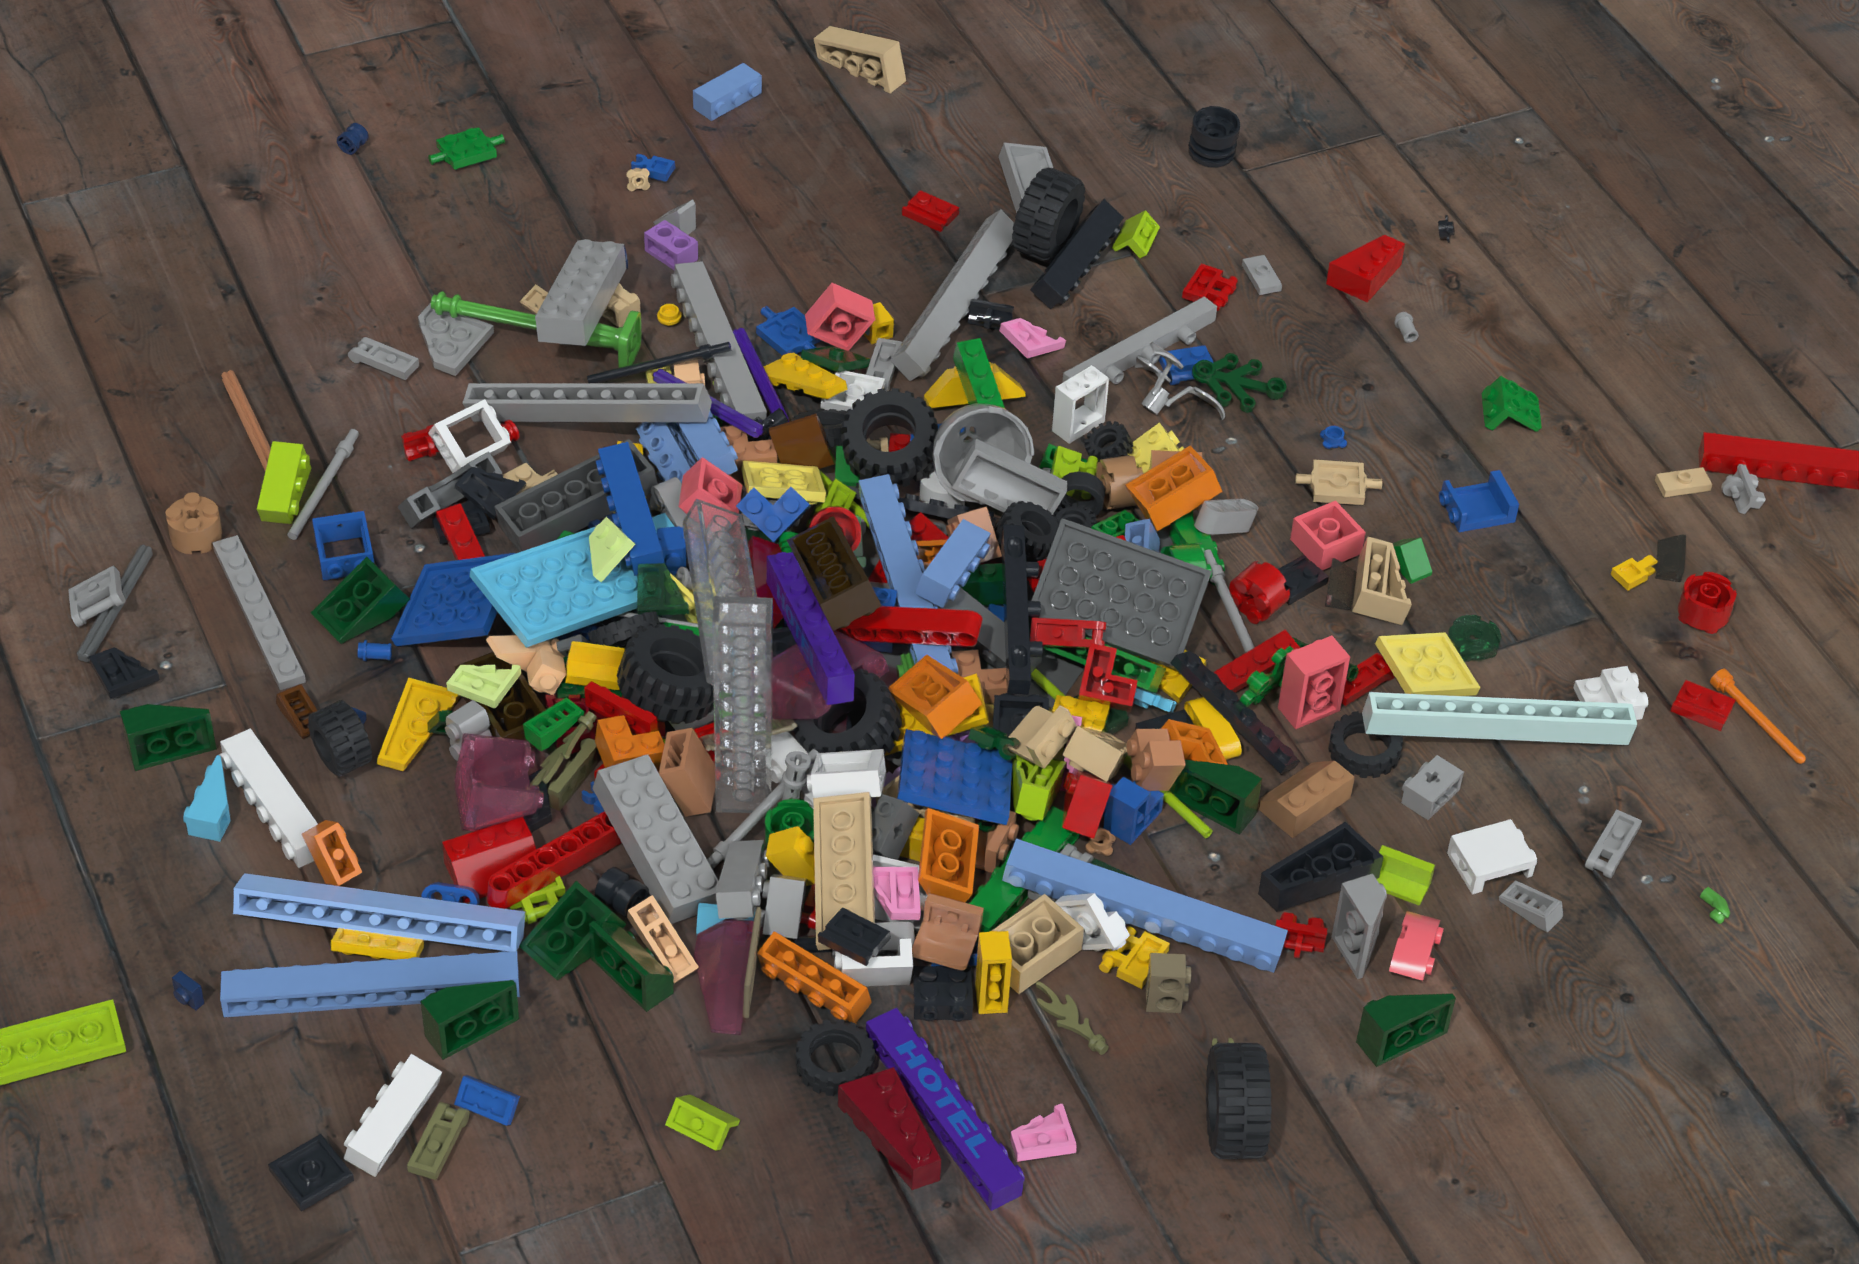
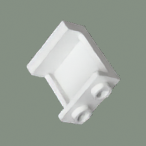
(1490, 854)
(880, 970)

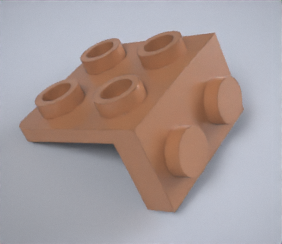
(994, 845)
(948, 932)

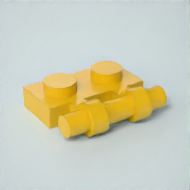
(1093, 713)
(1135, 965)

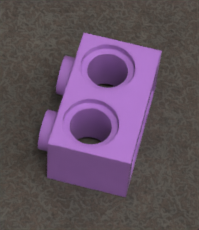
(670, 244)

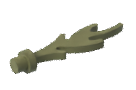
(554, 760)
(1070, 1018)

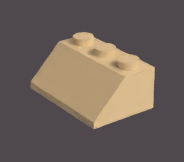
(1040, 941)

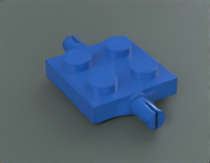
(785, 331)

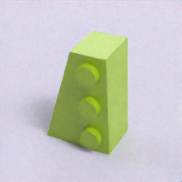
(283, 482)
(1034, 787)

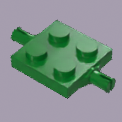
(466, 148)

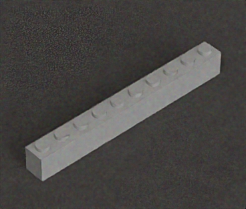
(954, 297)
(712, 327)
(592, 402)

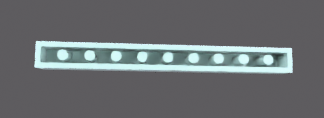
(1499, 718)

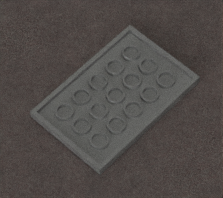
(1135, 590)

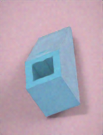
(209, 811)

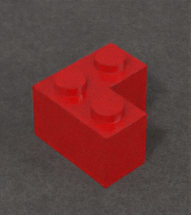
(1100, 684)

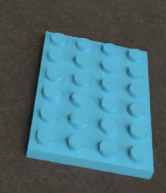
(554, 589)

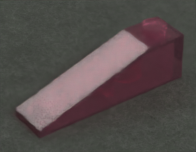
(722, 965)

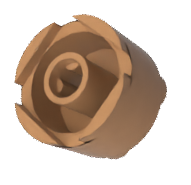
(1115, 475)
(194, 524)

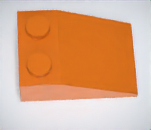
(935, 696)

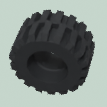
(1038, 525)
(340, 738)

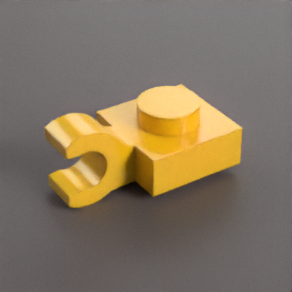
(1634, 573)

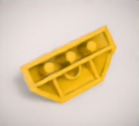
(950, 392)

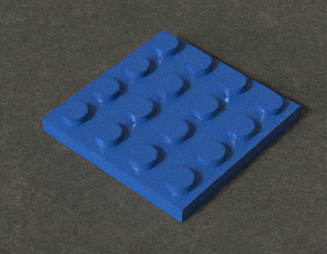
(446, 604)
(955, 777)

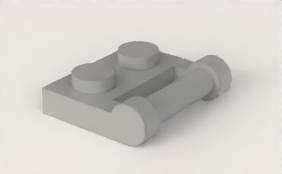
(93, 590)

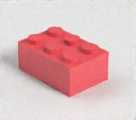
(1313, 682)

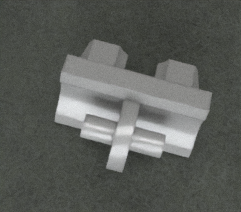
(1743, 489)

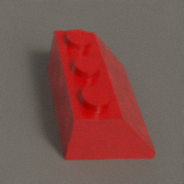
(483, 852)

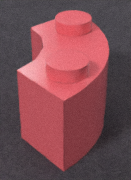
(1415, 946)

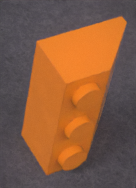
(1174, 487)
(948, 856)

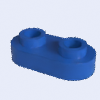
(451, 892)

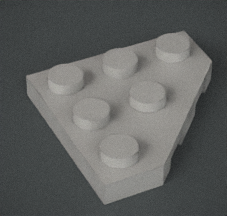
(452, 340)

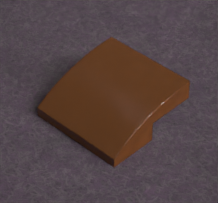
(802, 443)

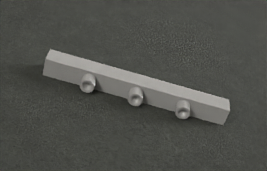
(1164, 333)

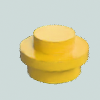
(669, 314)

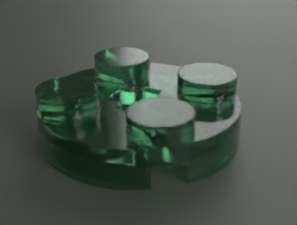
(1470, 649)

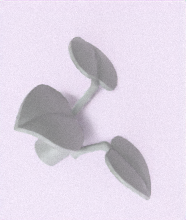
(1158, 396)

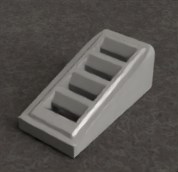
(1545, 917)

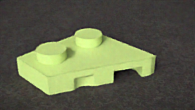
(607, 548)
(483, 683)

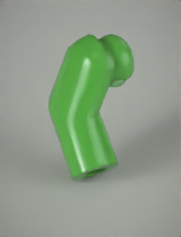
(1719, 904)

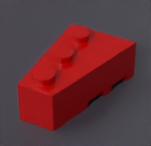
(1366, 268)
(1084, 802)

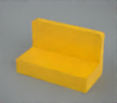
(593, 663)

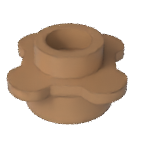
(1101, 843)

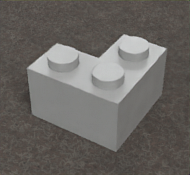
(784, 905)

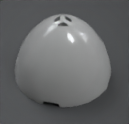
(991, 425)

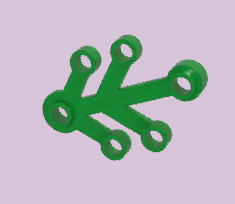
(1261, 683)

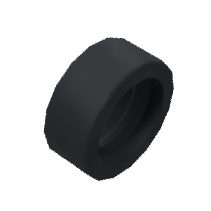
(1088, 483)

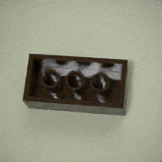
(515, 708)

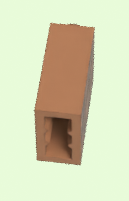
(688, 772)

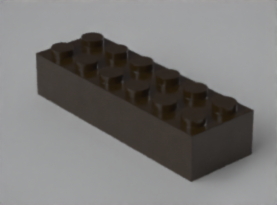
(834, 573)

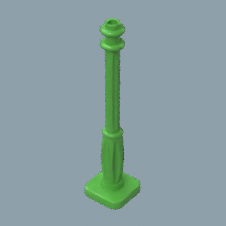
(623, 339)

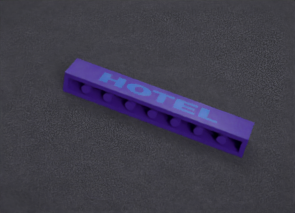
(810, 628)
(946, 1110)

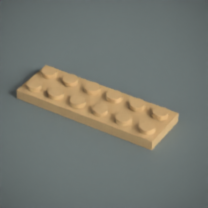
(843, 858)

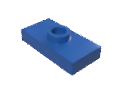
(487, 1100)

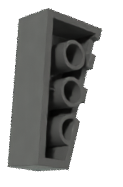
(992, 633)

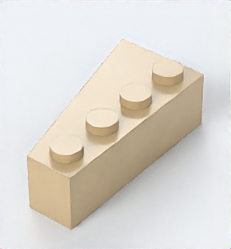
(863, 55)

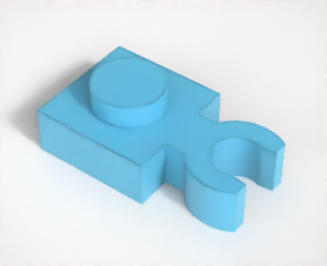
(1145, 698)

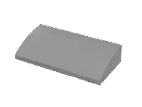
(1020, 166)
(1004, 479)

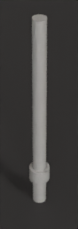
(342, 451)
(1218, 578)
(721, 848)

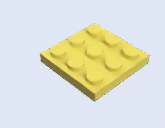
(775, 479)
(1427, 664)

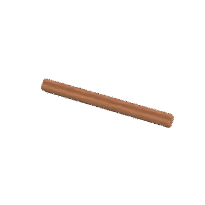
(247, 416)

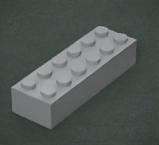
(581, 292)
(656, 837)

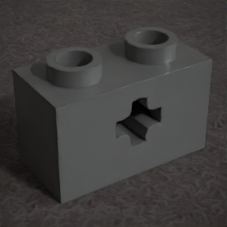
(891, 826)

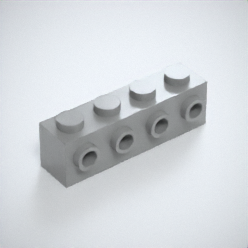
(742, 879)

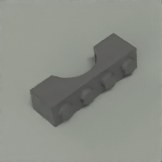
(442, 494)

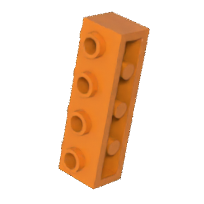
(814, 978)

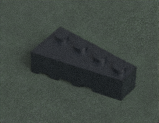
(1319, 868)

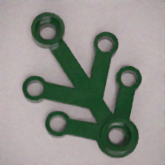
(1210, 373)

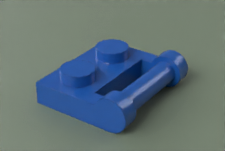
(1188, 358)

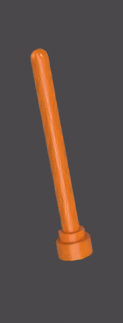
(1724, 682)

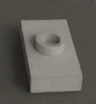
(1261, 275)

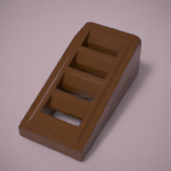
(293, 695)

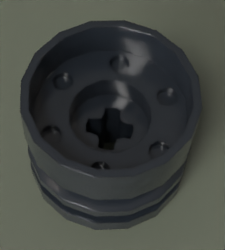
(1214, 136)

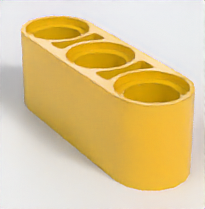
(1205, 715)

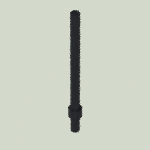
(704, 352)

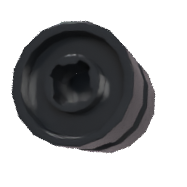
(620, 891)

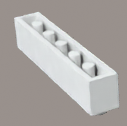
(270, 793)

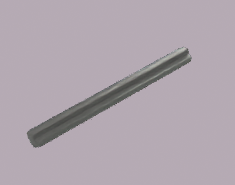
(107, 617)

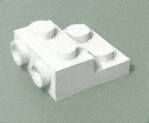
(857, 386)
(1613, 686)
(1101, 928)

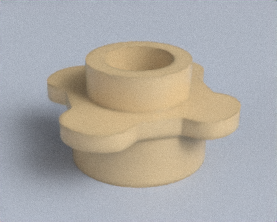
(633, 174)

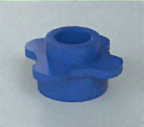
(1333, 437)

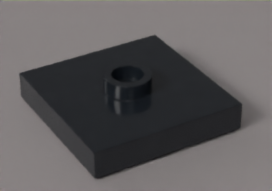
(311, 1172)

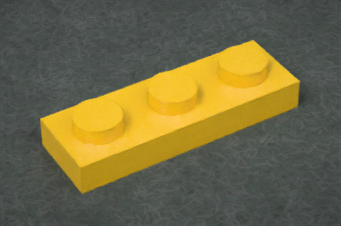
(376, 944)

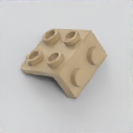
(1043, 734)

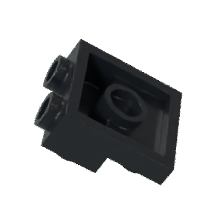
(1012, 709)
(942, 993)

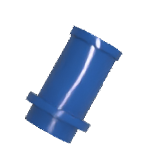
(374, 651)

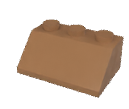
(1307, 796)

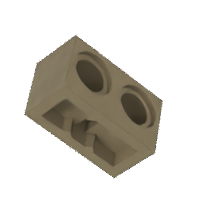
(1167, 982)

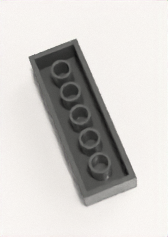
(563, 503)

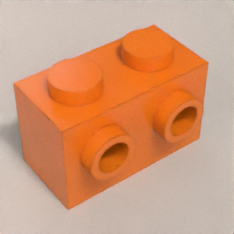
(332, 852)

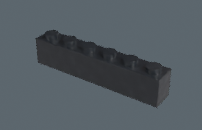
(1077, 254)

